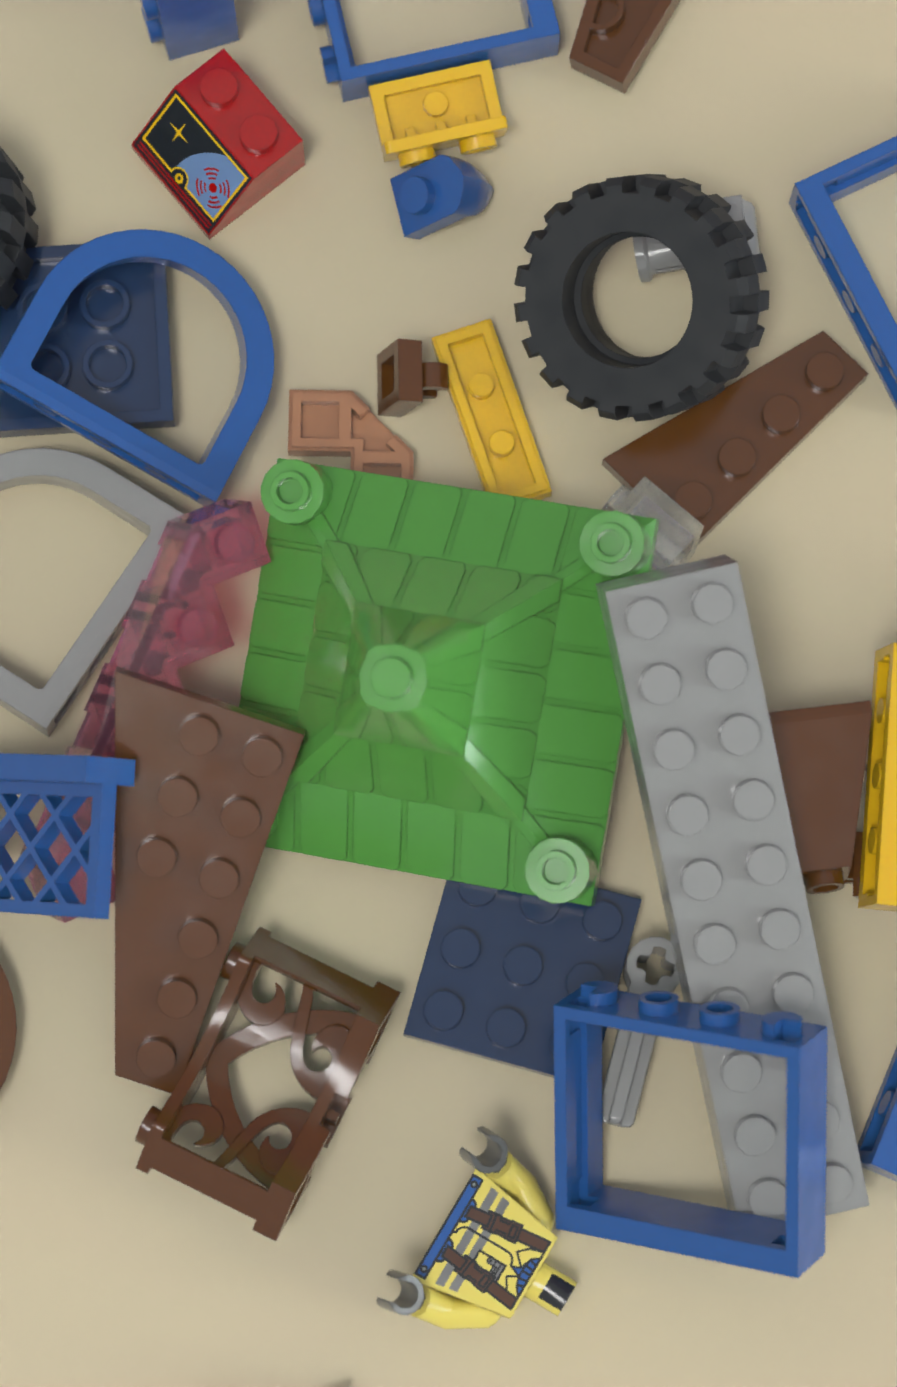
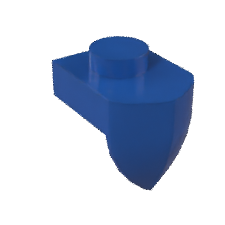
(439, 195)

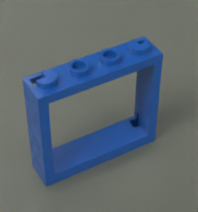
(506, 49)
(839, 257)
(670, 1223)

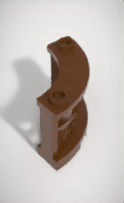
(285, 1171)

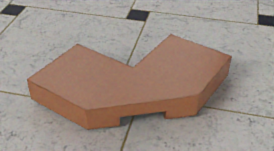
(342, 426)

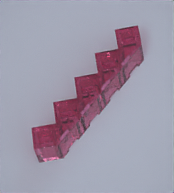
(166, 627)

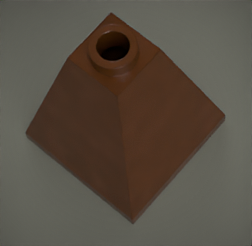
(822, 778)

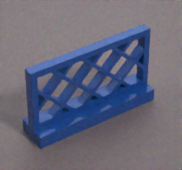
(48, 779)

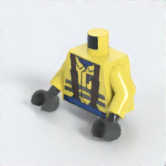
(487, 1250)

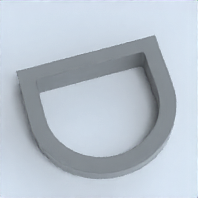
(136, 506)

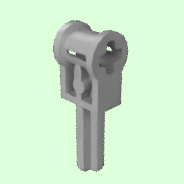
(633, 1049)

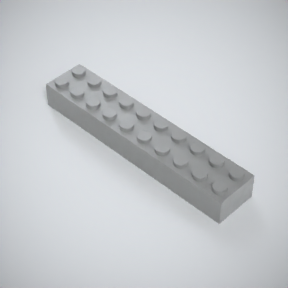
(725, 860)

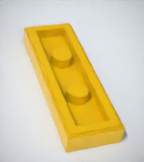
(491, 412)

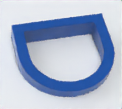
(200, 480)

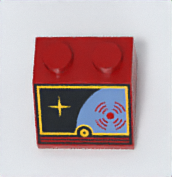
(219, 144)

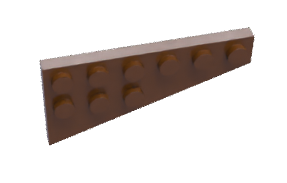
(184, 859)

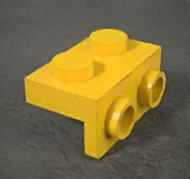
(438, 113)

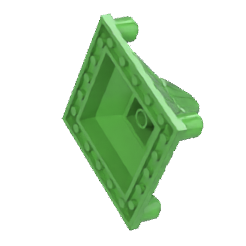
(442, 676)

